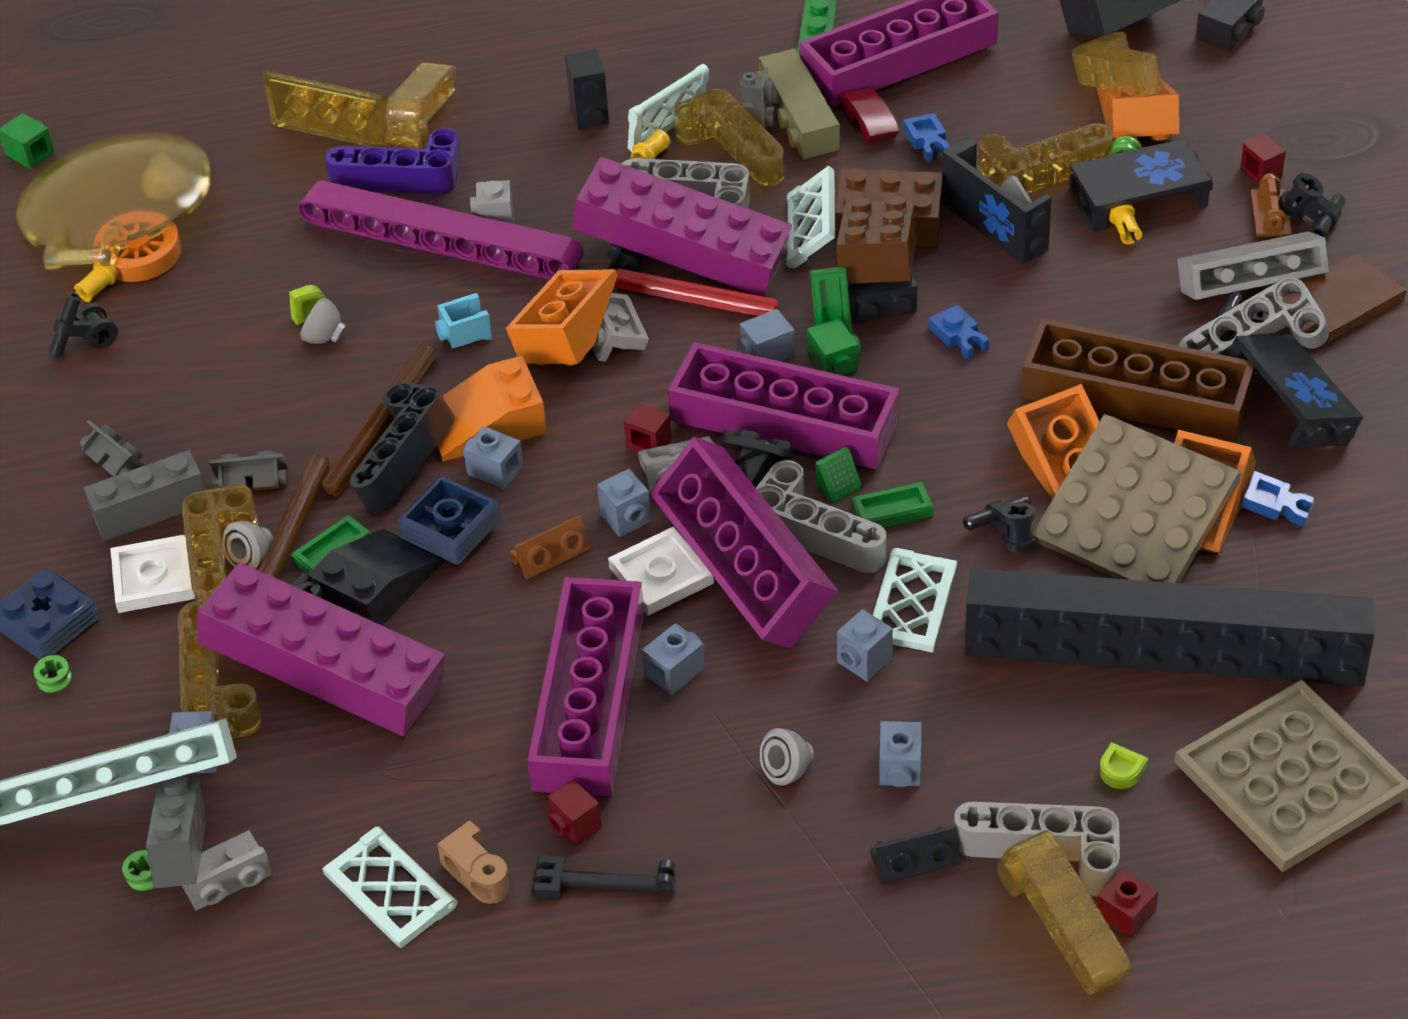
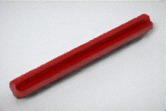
(694, 293)

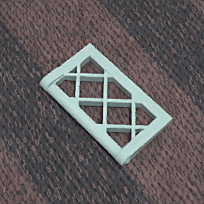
(638, 122)
(825, 221)
(921, 565)
(421, 915)

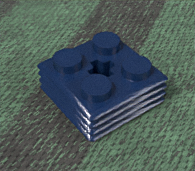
(449, 519)
(46, 613)

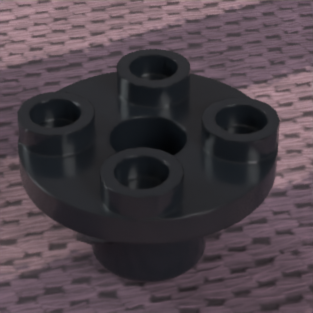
(754, 454)

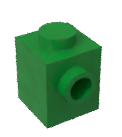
(26, 141)
(833, 347)

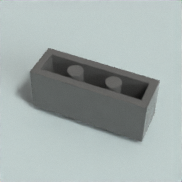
(143, 495)
(176, 832)

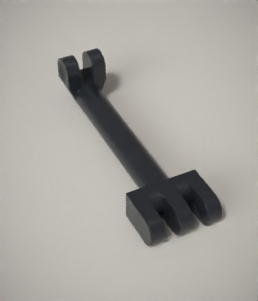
(553, 876)

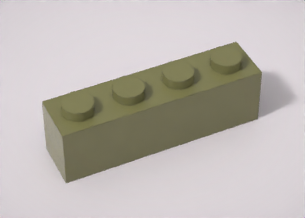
(800, 105)

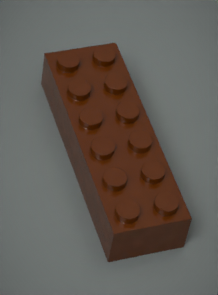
(1140, 379)

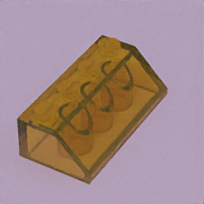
(326, 109)

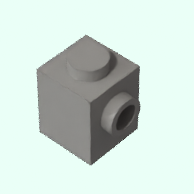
(493, 201)

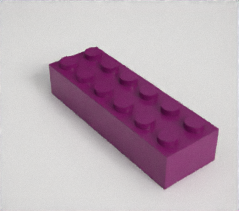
(897, 44)
(681, 226)
(784, 403)
(743, 543)
(321, 648)
(587, 686)

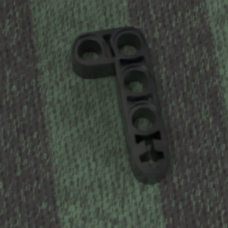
(417, 427)

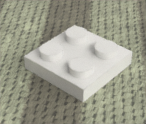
(665, 568)
(151, 573)

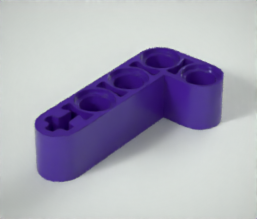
(399, 169)

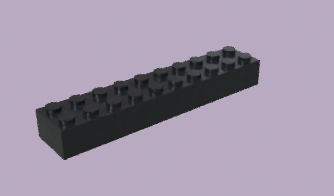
(1169, 626)

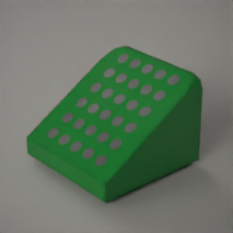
(837, 475)

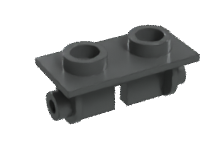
(760, 92)
(104, 443)
(265, 468)

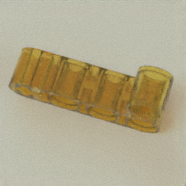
(1115, 67)
(416, 103)
(739, 133)
(1043, 161)
(204, 520)
(202, 684)
(1066, 909)

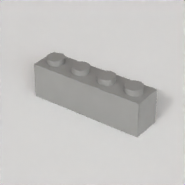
(1252, 265)

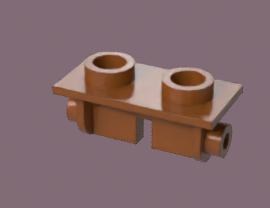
(1268, 216)
(551, 547)

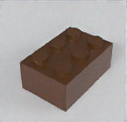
(883, 184)
(877, 240)

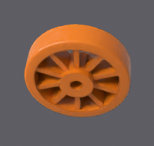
(148, 257)

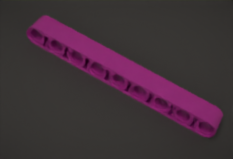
(440, 230)

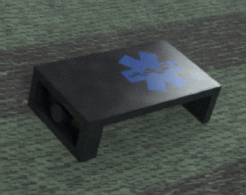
(1136, 178)
(990, 209)
(1322, 408)

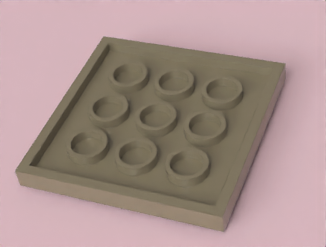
(1135, 504)
(1292, 775)

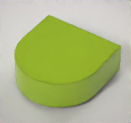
(302, 302)
(1121, 767)

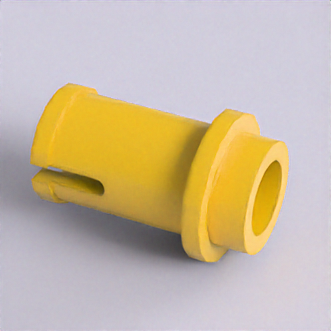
(651, 146)
(1125, 223)
(96, 281)

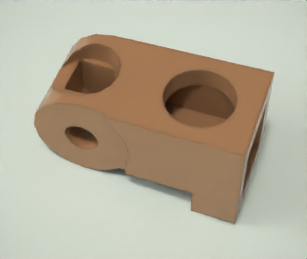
(473, 866)

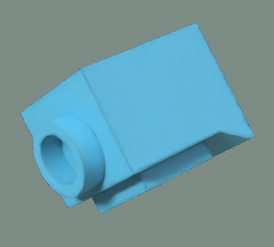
(463, 321)

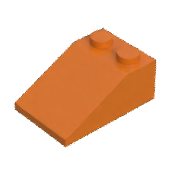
(1141, 116)
(563, 317)
(495, 397)
(1053, 434)
(1231, 455)

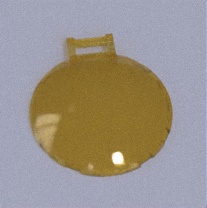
(111, 194)

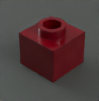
(1262, 157)
(647, 428)
(574, 812)
(1127, 902)

